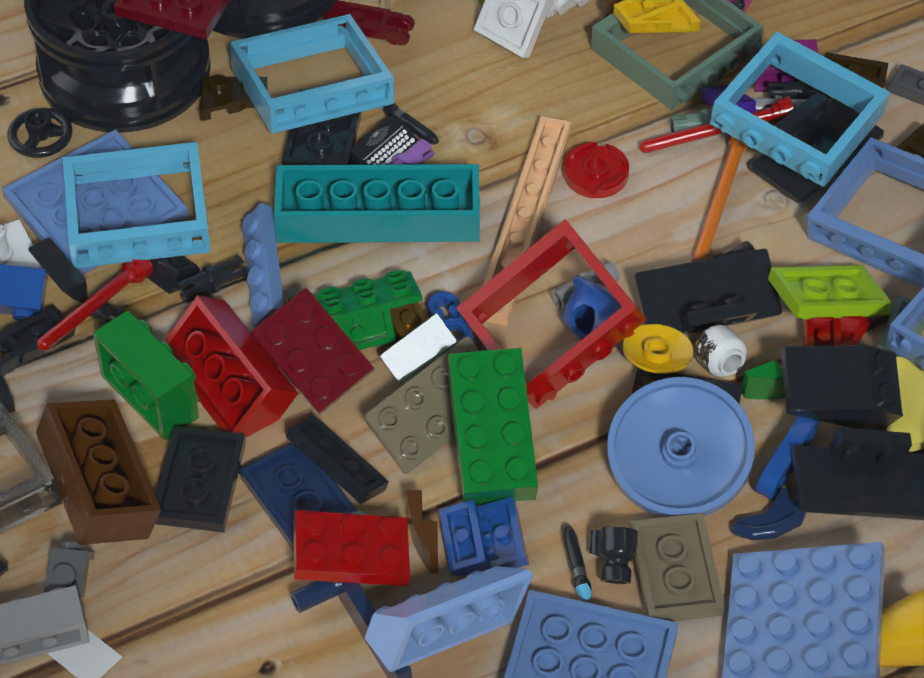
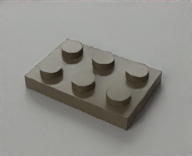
(677, 568)

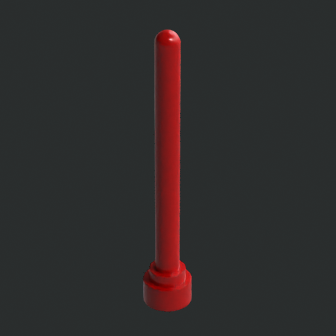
(776, 112)
(131, 272)

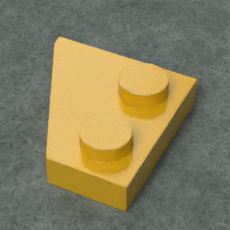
(656, 16)

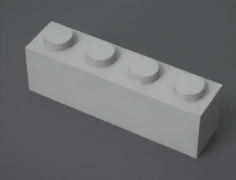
(41, 625)

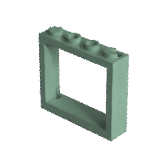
(725, 15)

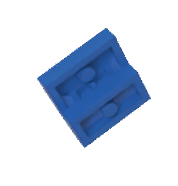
(483, 536)

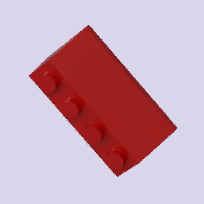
(232, 371)

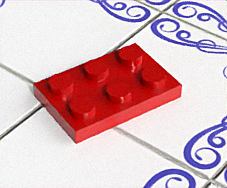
(351, 548)

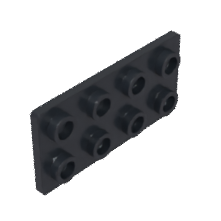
(819, 127)
(709, 292)
(861, 475)

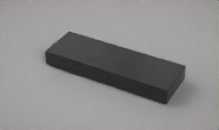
(337, 459)

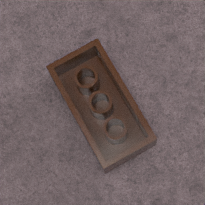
(97, 471)

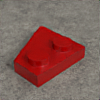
(834, 331)

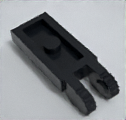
(22, 339)

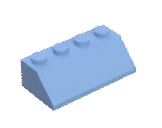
(447, 616)

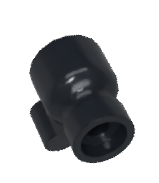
(618, 547)

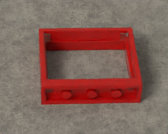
(523, 273)

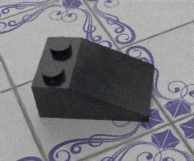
(842, 385)

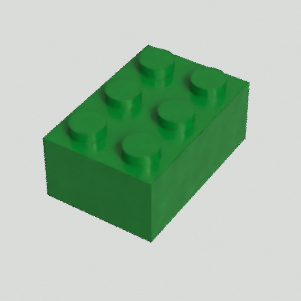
(147, 374)

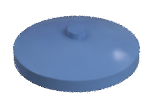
(680, 447)

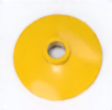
(658, 349)

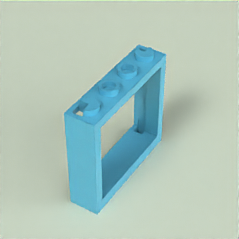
(817, 72)
(320, 103)
(142, 241)

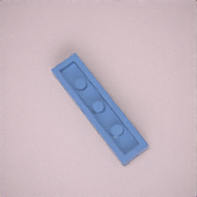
(262, 263)

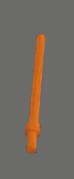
(719, 200)

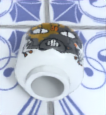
(720, 351)

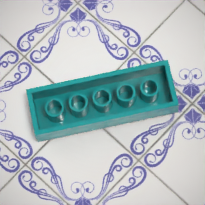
(377, 203)

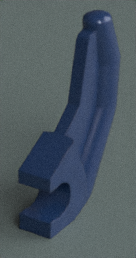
(777, 521)

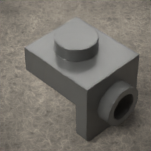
(68, 567)

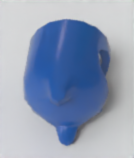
(588, 307)

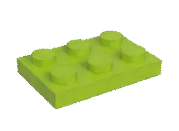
(829, 291)

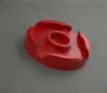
(596, 170)

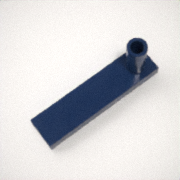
(355, 604)

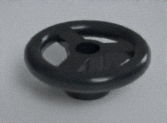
(39, 128)

